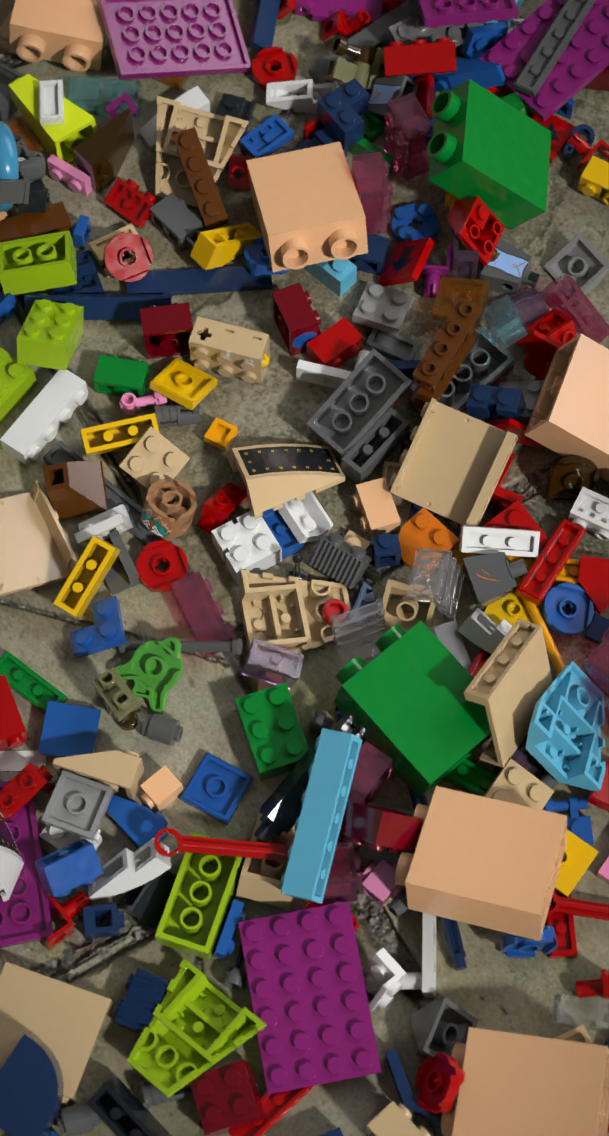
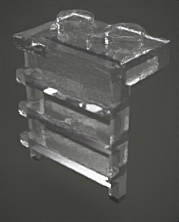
(437, 580)
(358, 632)

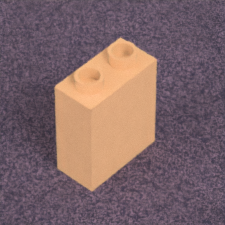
(59, 32)
(307, 207)
(574, 404)
(484, 862)
(529, 1087)

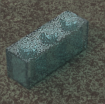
(97, 93)
(504, 323)

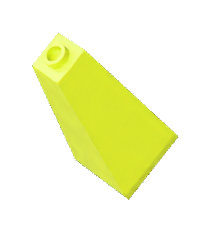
(56, 138)

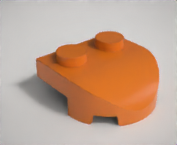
(424, 532)

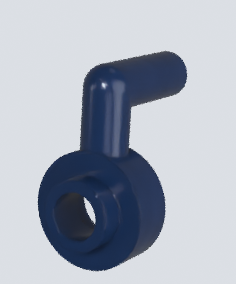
(582, 129)

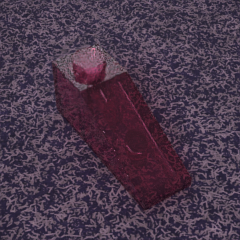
(570, 300)

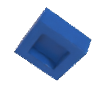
(81, 232)

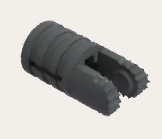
(176, 415)
(155, 1097)

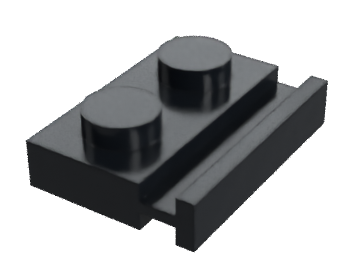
(236, 107)

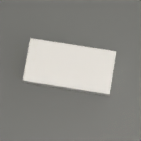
(51, 102)

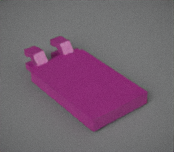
(324, 9)

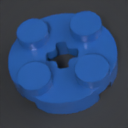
(414, 213)
(256, 259)
(578, 602)
(523, 947)

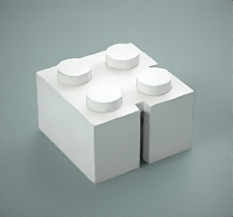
(249, 545)

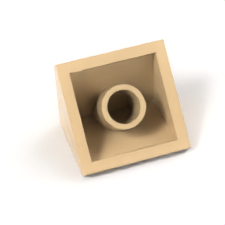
(401, 610)

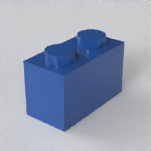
(69, 868)

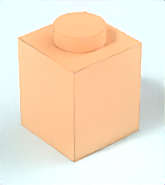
(161, 789)

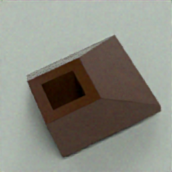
(76, 488)

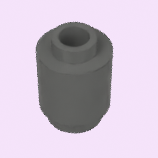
(162, 729)
(77, 1119)

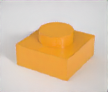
(221, 434)

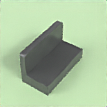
(123, 571)

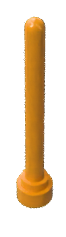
(537, 619)

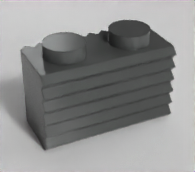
(340, 559)

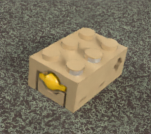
(229, 350)

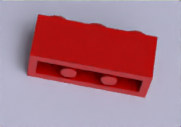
(420, 58)

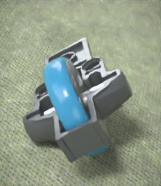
(17, 168)

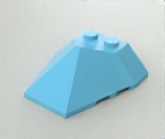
(567, 730)

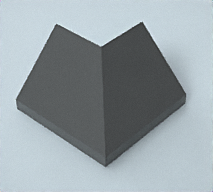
(440, 1027)

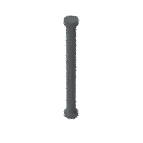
(197, 646)

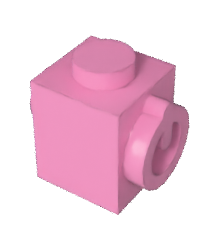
(379, 882)

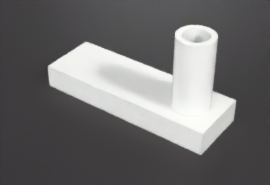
(323, 374)
(493, 540)
(427, 978)

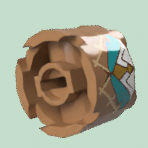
(168, 509)

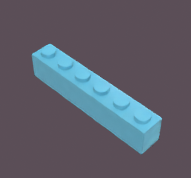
(321, 815)

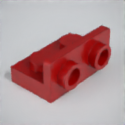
(130, 202)
(555, 326)

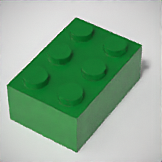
(271, 730)

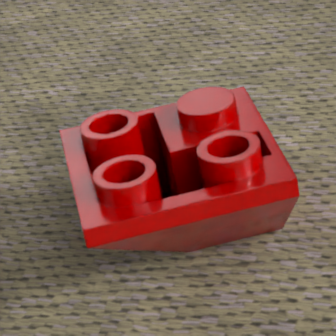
(476, 226)

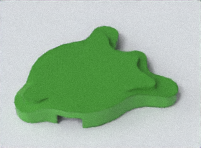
(155, 670)

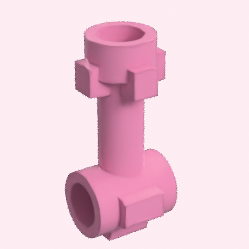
(130, 403)

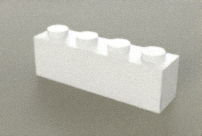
(44, 416)

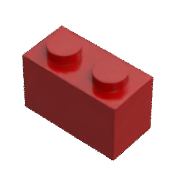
(335, 345)

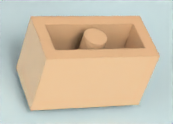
(376, 507)

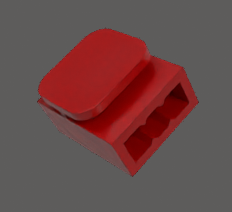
(11, 724)

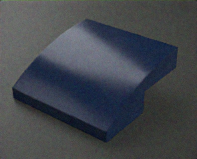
(87, 277)

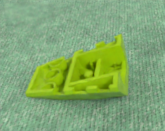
(190, 1031)

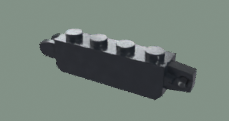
(285, 803)

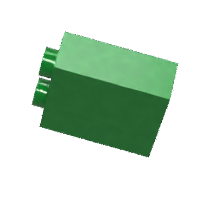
(490, 153)
(414, 706)

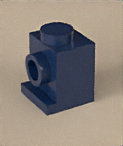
(386, 545)
(96, 914)

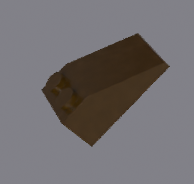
(106, 150)

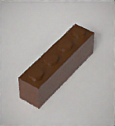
(200, 178)
(35, 224)

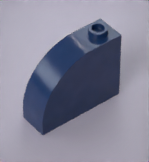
(30, 1089)

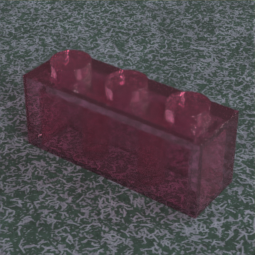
(201, 611)

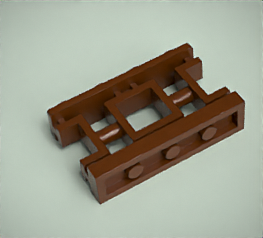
(446, 353)

